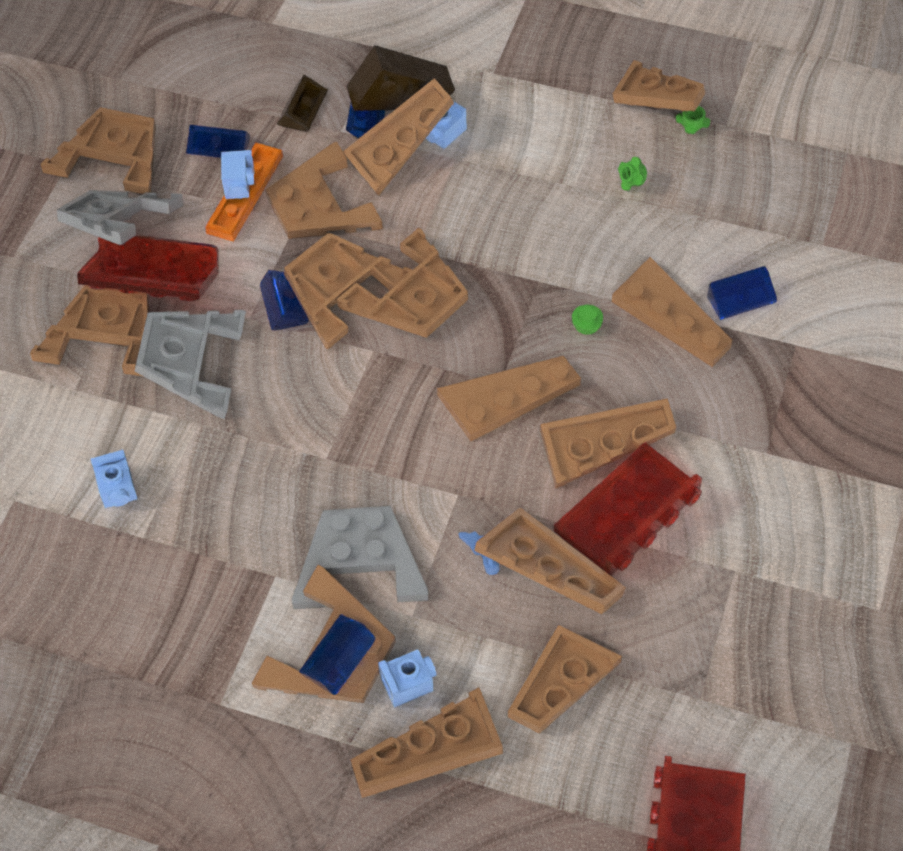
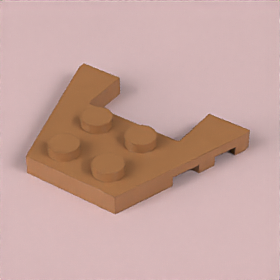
(111, 138)
(307, 205)
(329, 271)
(419, 300)
(98, 317)
(329, 592)

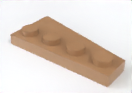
(394, 139)
(670, 311)
(501, 397)
(597, 439)
(546, 558)
(445, 742)

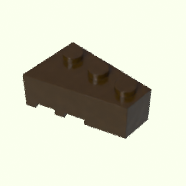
(391, 78)

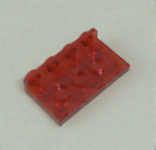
(152, 267)
(628, 509)
(696, 808)

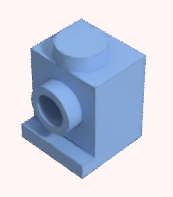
(449, 126)
(237, 173)
(114, 479)
(403, 687)

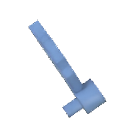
(491, 566)

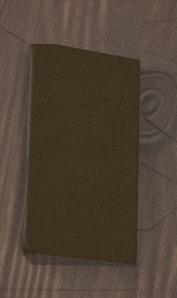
(302, 105)

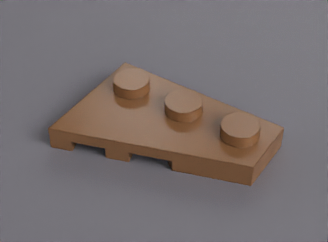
(657, 90)
(560, 678)

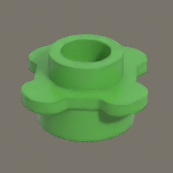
(693, 120)
(632, 173)

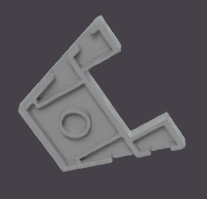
(105, 212)
(174, 352)
(358, 543)

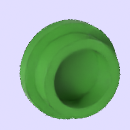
(587, 319)

